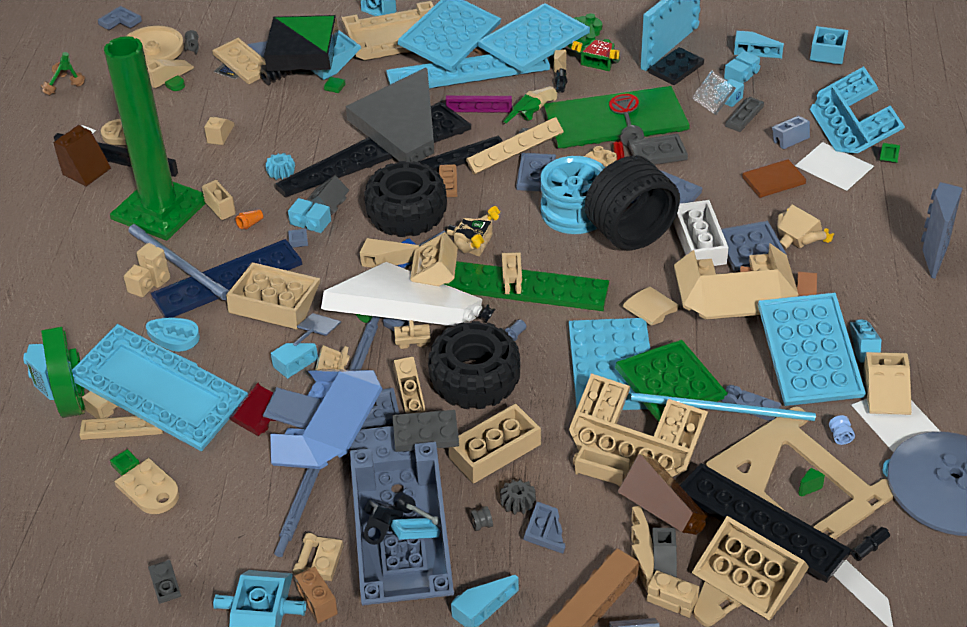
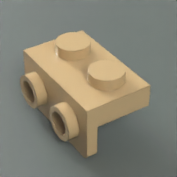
(332, 359)

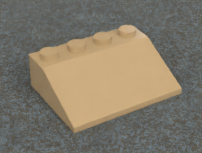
(272, 295)
(750, 568)

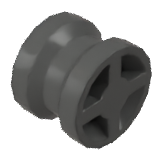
(481, 518)

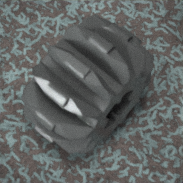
(518, 496)

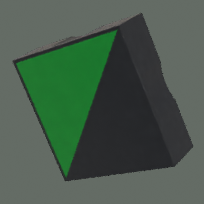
(301, 43)

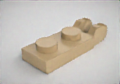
(512, 271)

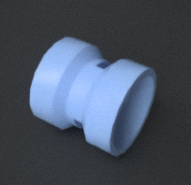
(841, 430)

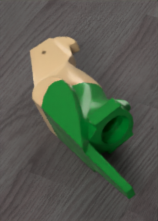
(532, 102)

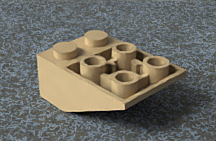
(887, 383)

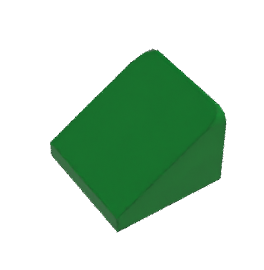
(811, 482)

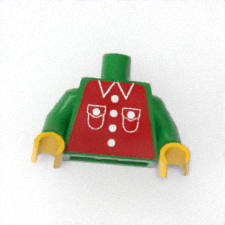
(597, 54)

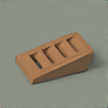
(449, 177)

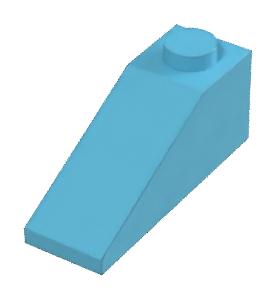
(757, 45)
(482, 601)

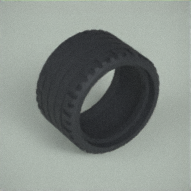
(617, 188)

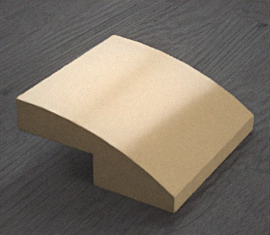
(650, 305)

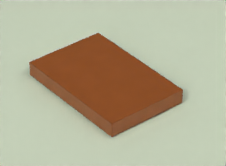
(774, 178)

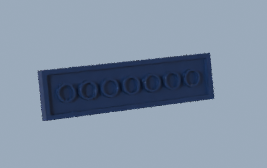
(192, 294)

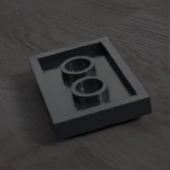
(676, 66)

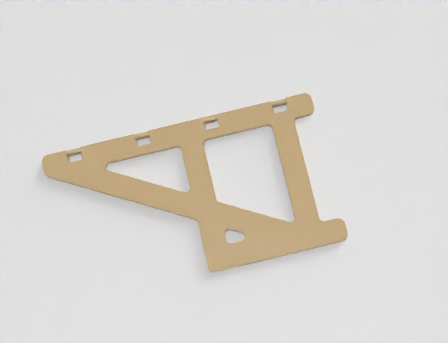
(761, 452)

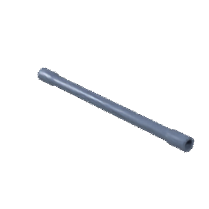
(216, 288)

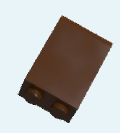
(81, 156)

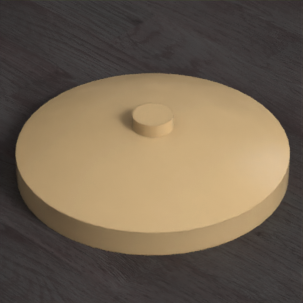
(159, 42)

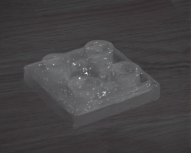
(713, 92)

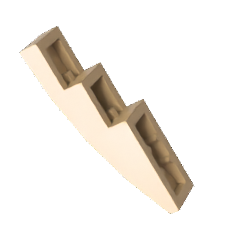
(642, 546)

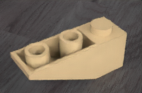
(163, 70)
(379, 251)
(409, 385)

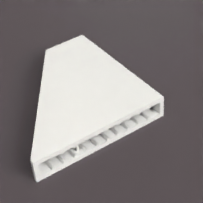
(392, 294)

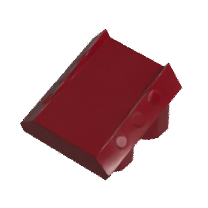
(251, 410)

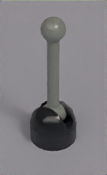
(410, 507)

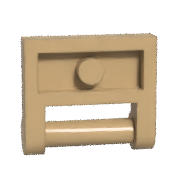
(325, 558)

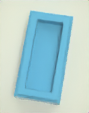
(415, 528)

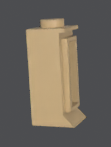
(601, 465)

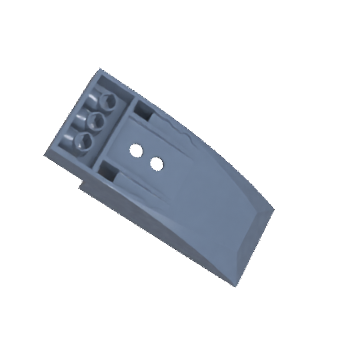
(397, 567)

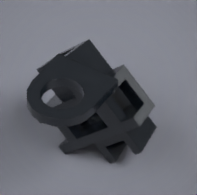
(381, 518)

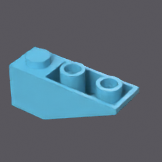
(864, 338)

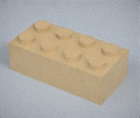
(495, 443)

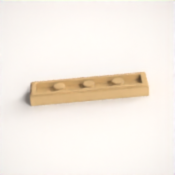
(116, 428)

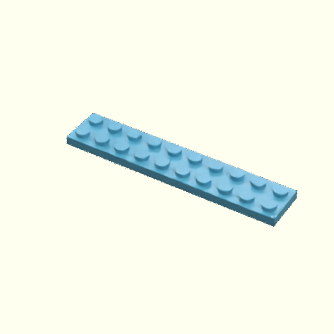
(469, 70)

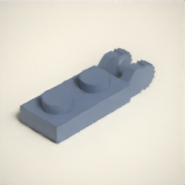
(737, 396)

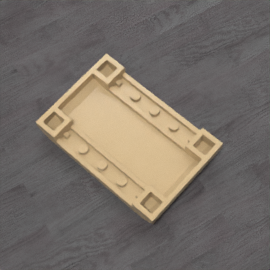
(381, 33)

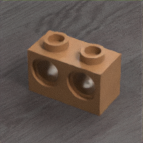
(316, 594)

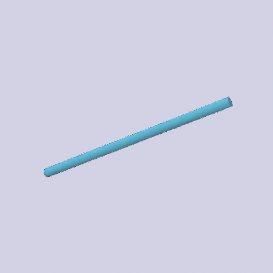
(726, 406)

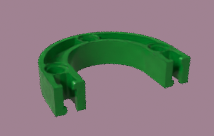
(59, 367)

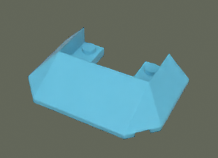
(839, 121)

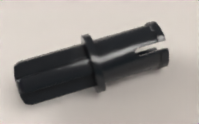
(561, 80)
(870, 543)

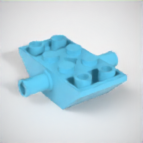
(260, 600)

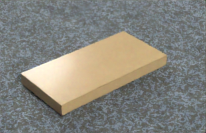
(241, 60)

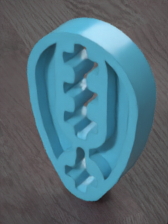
(173, 333)

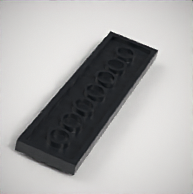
(726, 498)

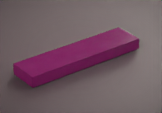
(482, 104)

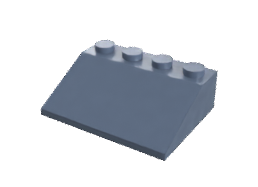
(940, 224)

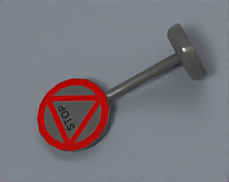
(624, 105)

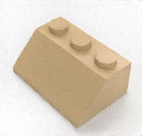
(435, 261)

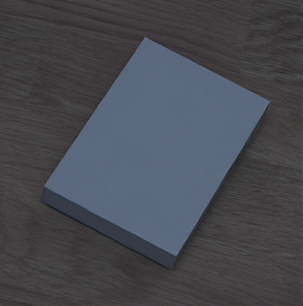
(530, 170)

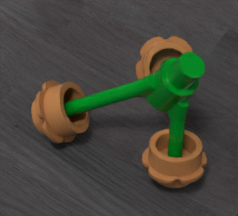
(60, 70)

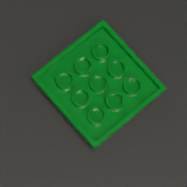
(672, 373)

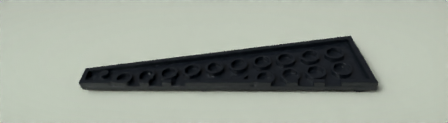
(367, 154)

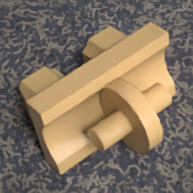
(412, 334)

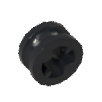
(486, 313)

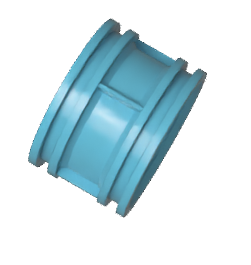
(569, 176)

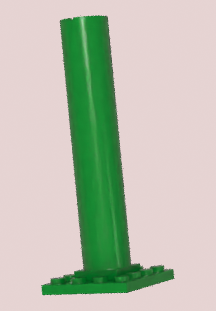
(158, 202)

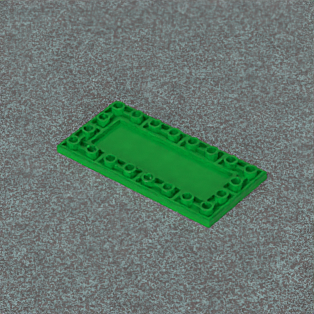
(592, 121)

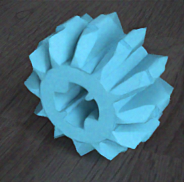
(280, 166)

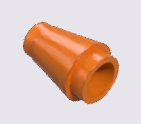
(248, 219)

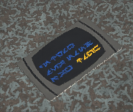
(224, 70)

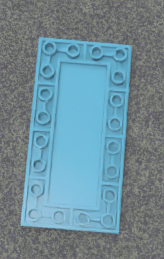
(158, 386)

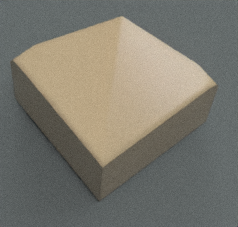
(560, 59)

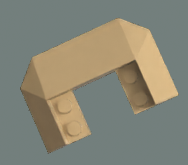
(734, 293)
(597, 427)

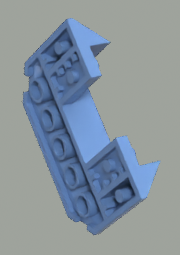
(344, 407)

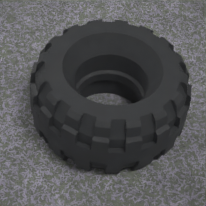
(405, 198)
(478, 383)

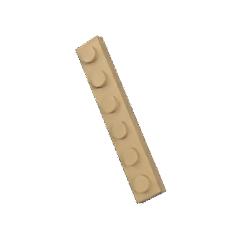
(514, 146)

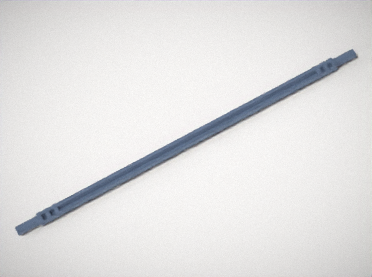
(311, 474)

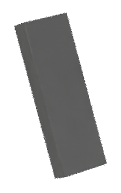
(744, 114)

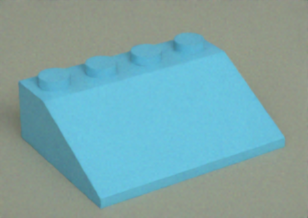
(343, 52)

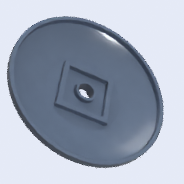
(924, 484)

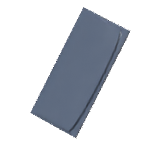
(291, 408)

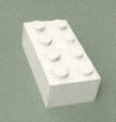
(701, 232)

